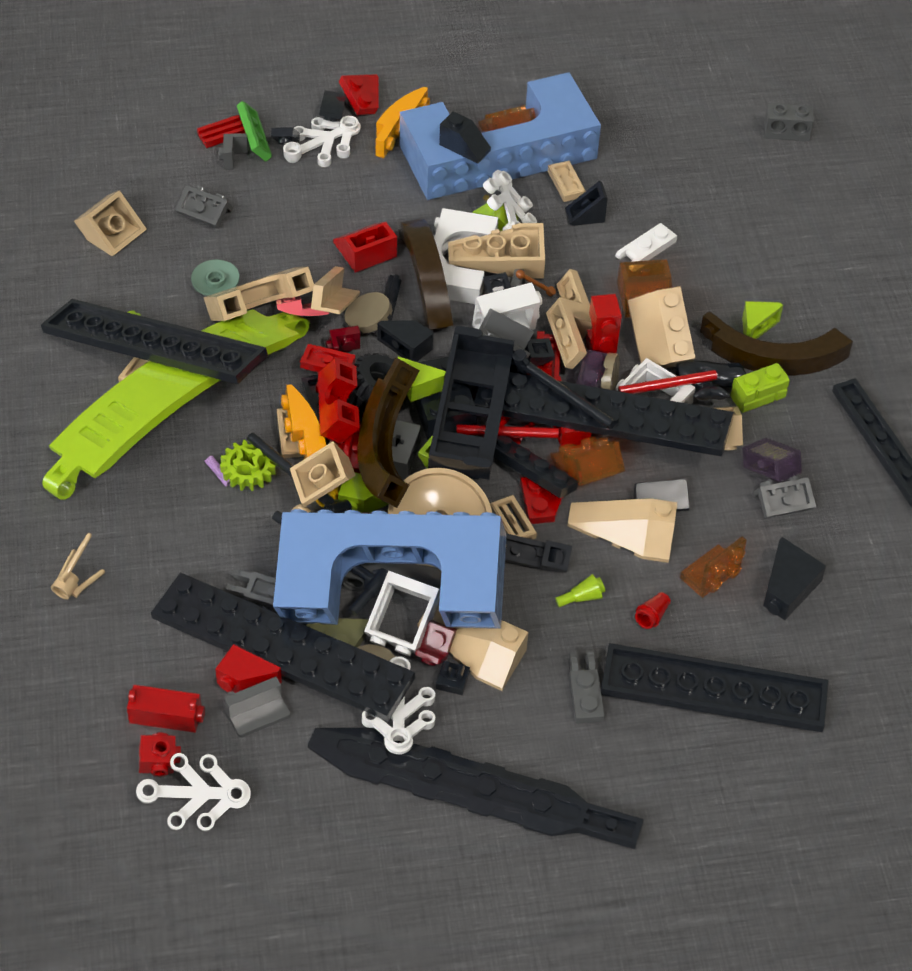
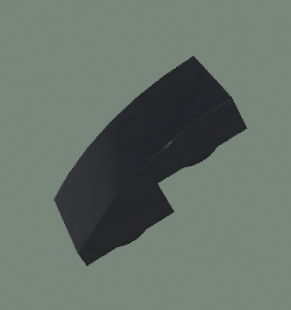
(332, 105)

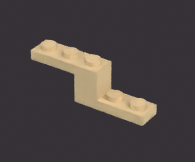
(570, 319)

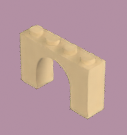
(277, 286)

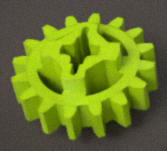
(247, 466)

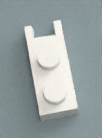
(648, 244)

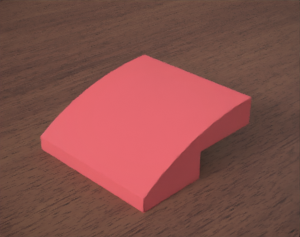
(295, 307)

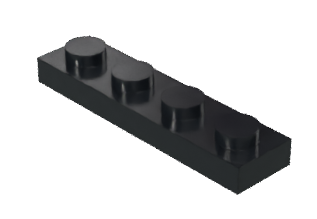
(534, 467)

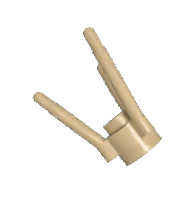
(66, 582)

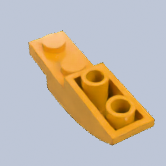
(389, 123)
(301, 422)

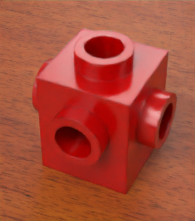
(156, 753)

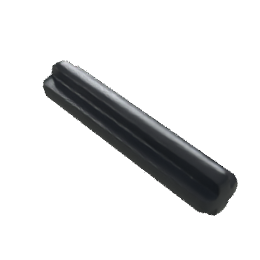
(392, 290)

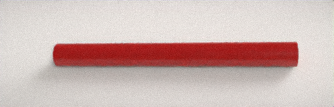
(669, 382)
(511, 431)

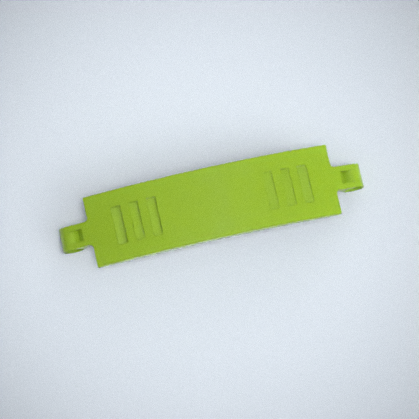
(149, 397)

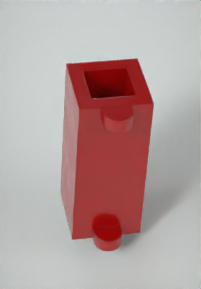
(165, 708)

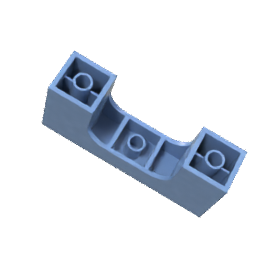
(560, 133)
(326, 545)

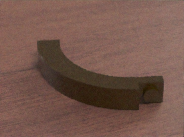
(428, 271)
(793, 358)
(377, 432)

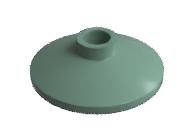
(214, 277)

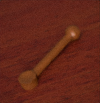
(520, 274)

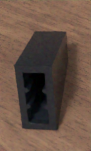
(791, 579)

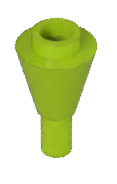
(587, 590)

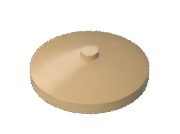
(442, 492)

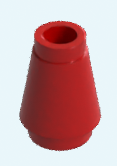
(652, 610)

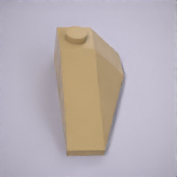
(503, 251)
(635, 524)
(488, 651)

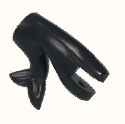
(707, 390)

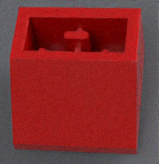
(368, 246)

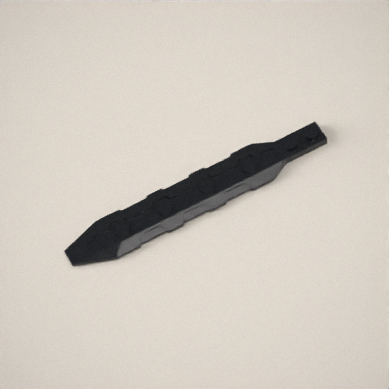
(473, 785)

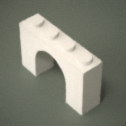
(452, 225)

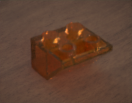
(513, 117)
(642, 278)
(590, 460)

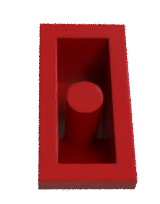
(243, 670)

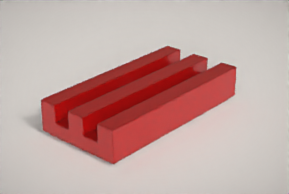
(214, 133)

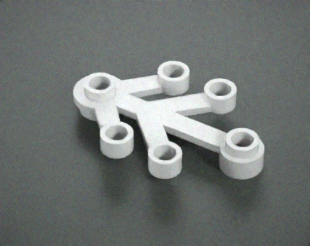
(346, 128)
(502, 182)
(402, 712)
(199, 792)

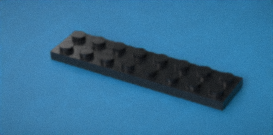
(715, 687)

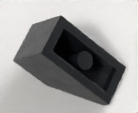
(463, 137)
(406, 338)

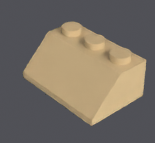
(661, 327)

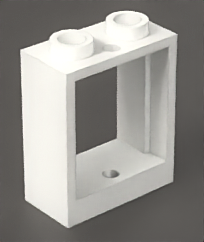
(517, 303)
(651, 371)
(410, 586)

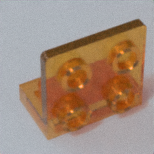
(714, 568)

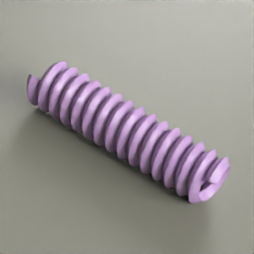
(215, 467)

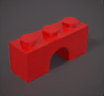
(605, 322)
(337, 416)

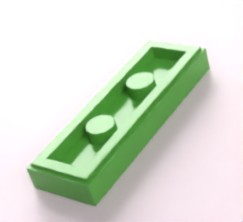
(254, 131)

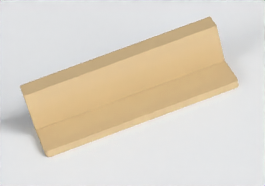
(330, 295)

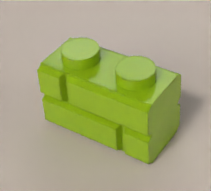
(759, 387)

